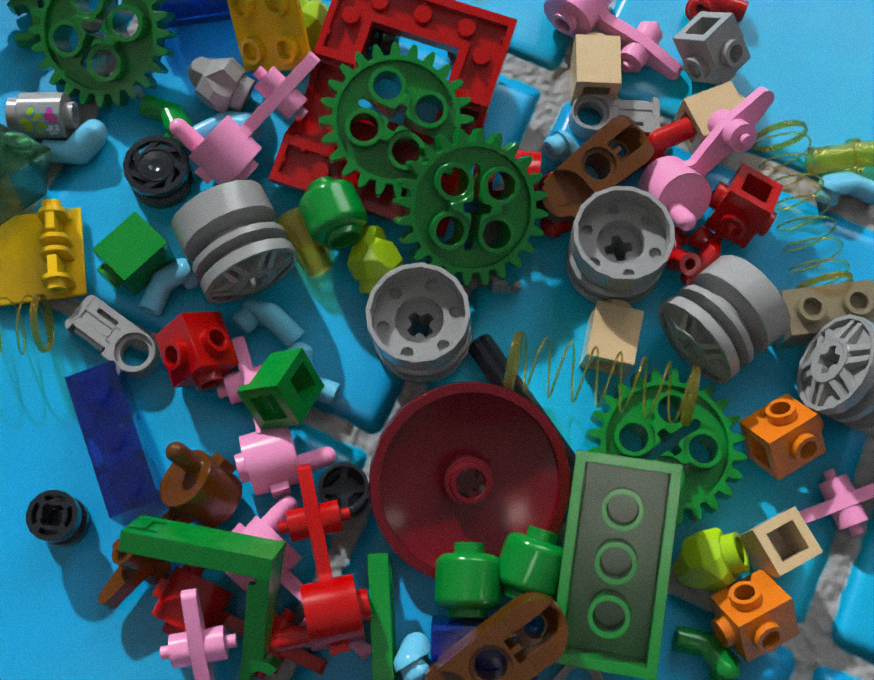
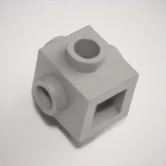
(712, 47)

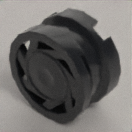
(158, 174)

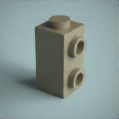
(818, 305)

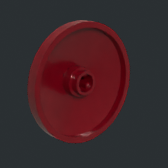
(466, 469)

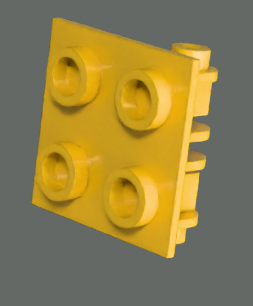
(269, 33)
(43, 254)

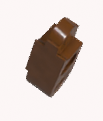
(571, 185)
(505, 632)

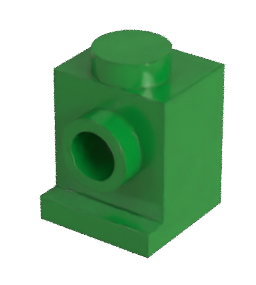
(282, 390)

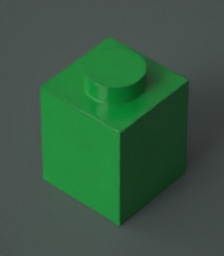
(132, 254)

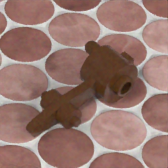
(197, 492)

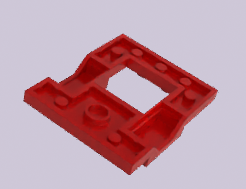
(471, 32)

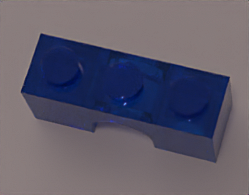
(114, 442)

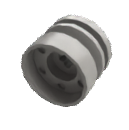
(631, 227)
(233, 241)
(423, 298)
(724, 318)
(839, 373)

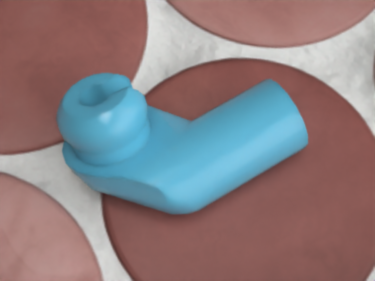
(80, 145)
(562, 146)
(846, 184)

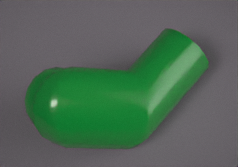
(163, 111)
(721, 660)

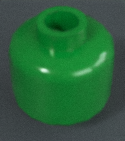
(333, 213)
(530, 563)
(467, 581)

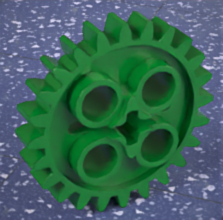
(135, 55)
(417, 85)
(512, 210)
(699, 479)

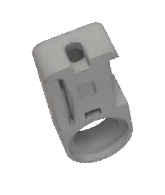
(642, 113)
(111, 335)

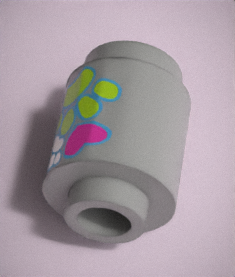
(42, 114)

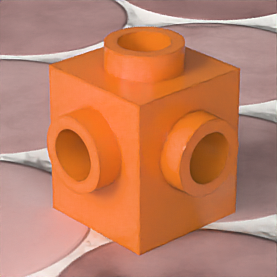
(783, 436)
(753, 616)

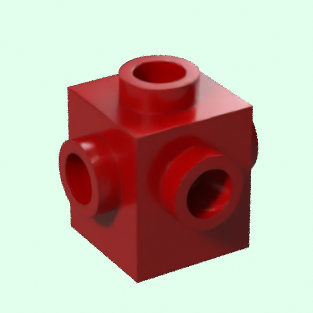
(743, 206)
(197, 350)

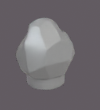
(220, 83)

